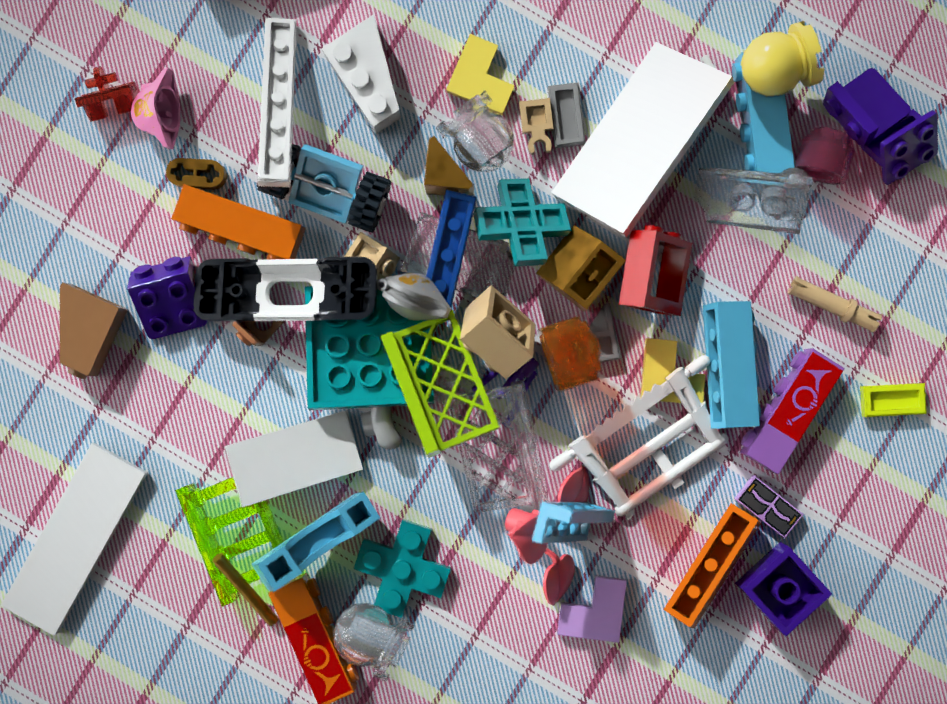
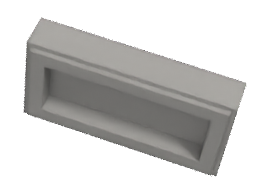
(566, 115)

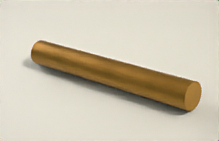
(245, 589)

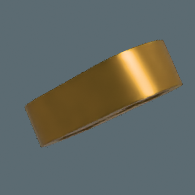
(196, 166)

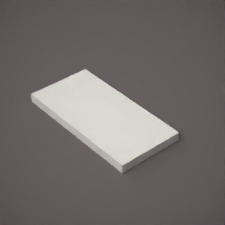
(642, 138)

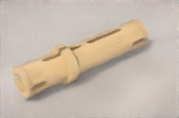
(846, 309)

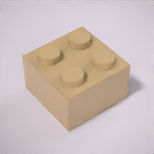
(498, 332)

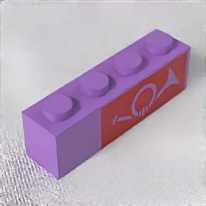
(791, 410)

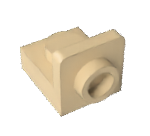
(381, 256)

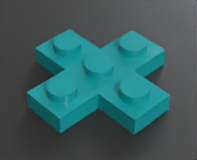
(521, 222)
(402, 567)

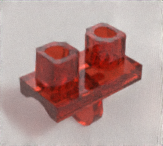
(94, 101)

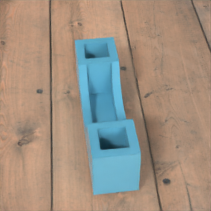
(314, 540)

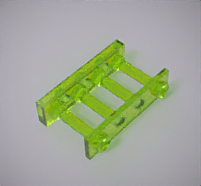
(206, 527)

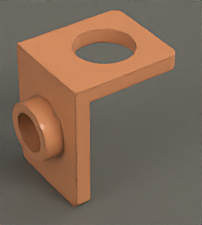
(251, 334)

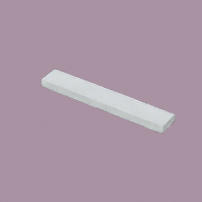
(277, 103)

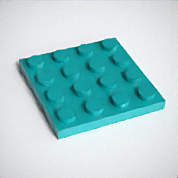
(351, 364)

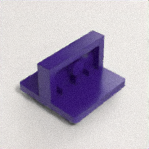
(905, 145)

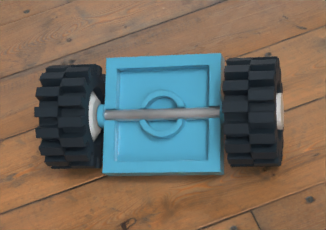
(330, 185)

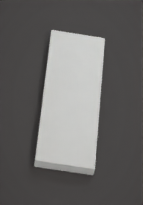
(74, 539)

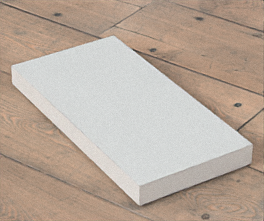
(293, 458)

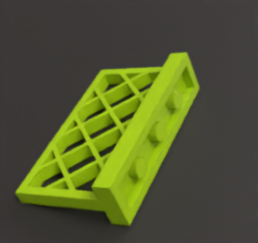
(414, 394)

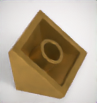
(443, 172)

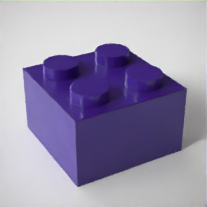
(783, 588)

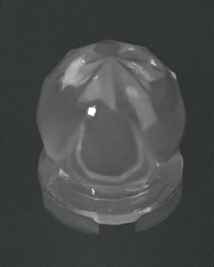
(479, 136)
(368, 637)

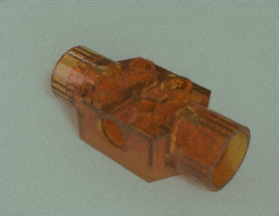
(570, 353)

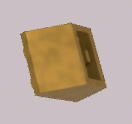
(580, 267)

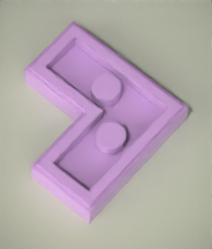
(602, 618)

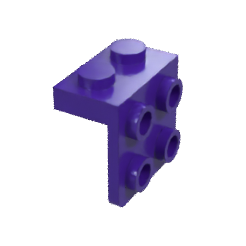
(866, 106)
(165, 297)

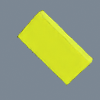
(893, 400)

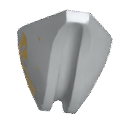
(414, 297)

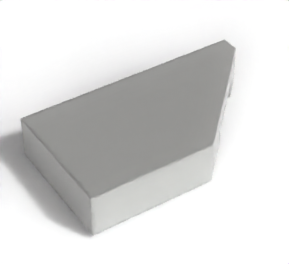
(604, 331)

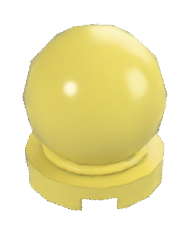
(779, 61)

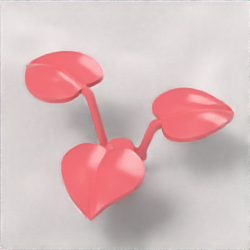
(522, 527)

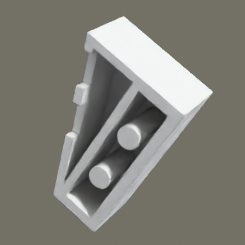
(364, 72)

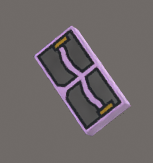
(768, 506)

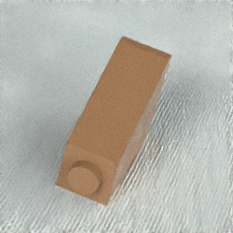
(86, 329)

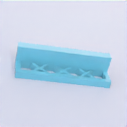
(568, 521)

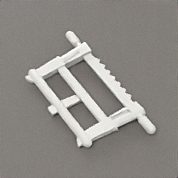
(697, 414)

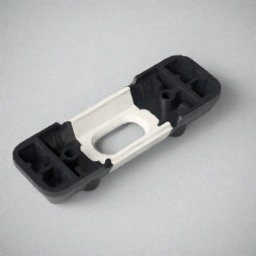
(241, 289)

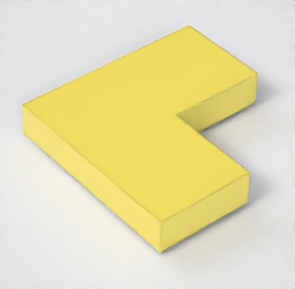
(472, 78)
(659, 363)

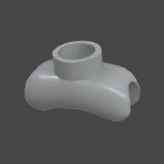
(380, 423)

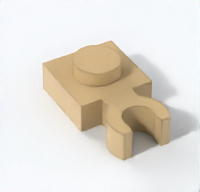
(536, 120)

